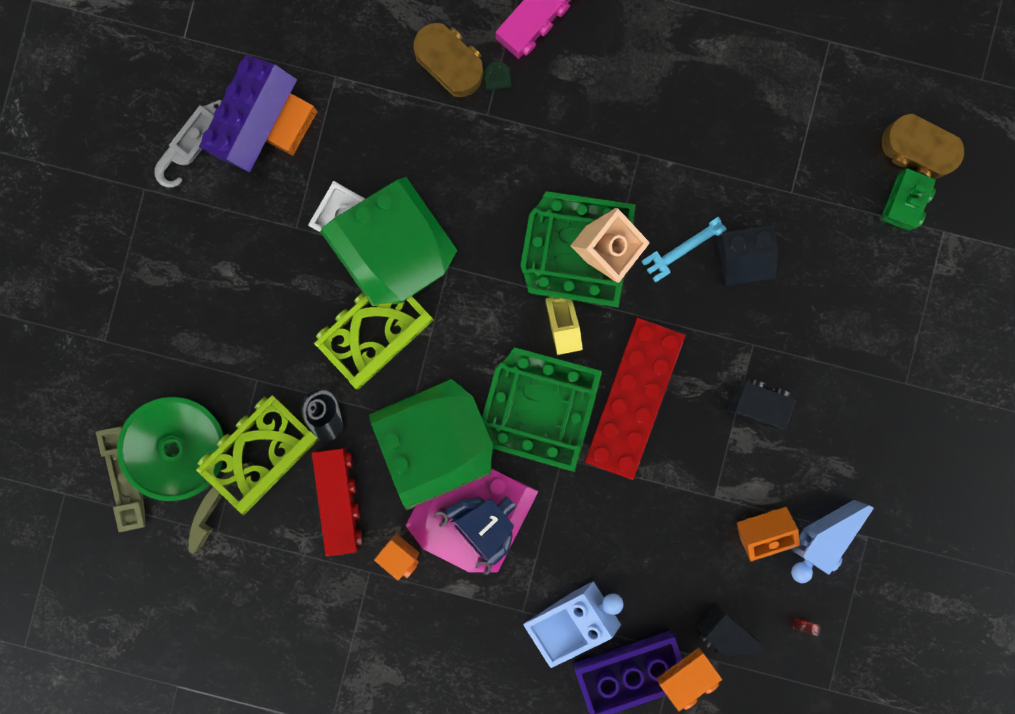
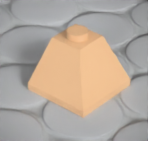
(610, 244)

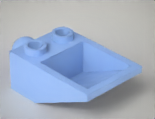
(828, 539)
(575, 624)

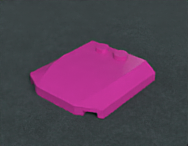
(446, 540)

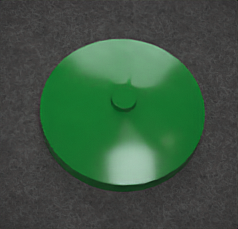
(163, 447)

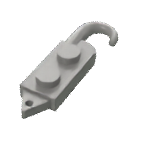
(186, 144)

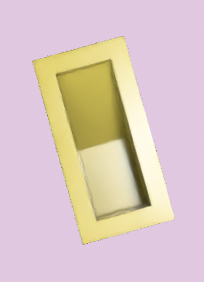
(564, 325)

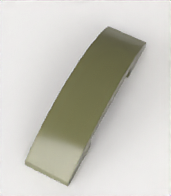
(129, 502)
(200, 530)

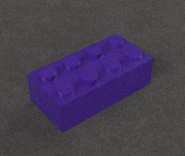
(247, 112)
(627, 674)

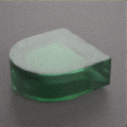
(497, 76)

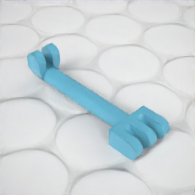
(715, 228)

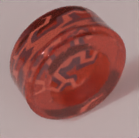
(807, 627)

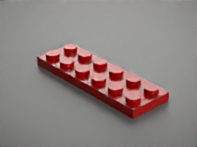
(634, 398)

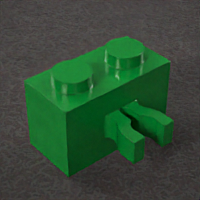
(909, 200)

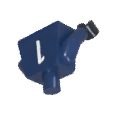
(482, 526)

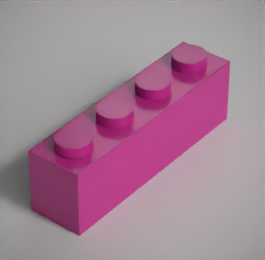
(527, 24)

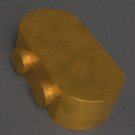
(449, 59)
(922, 146)

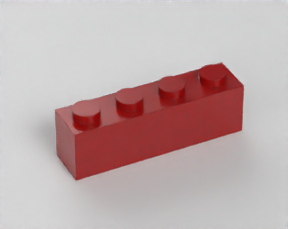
(336, 501)

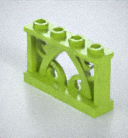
(370, 366)
(252, 490)

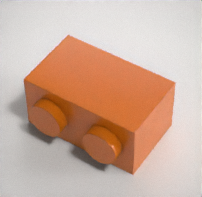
(291, 124)
(768, 534)
(398, 557)
(689, 680)

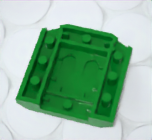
(390, 244)
(553, 265)
(541, 408)
(433, 442)

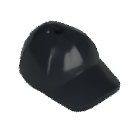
(325, 416)

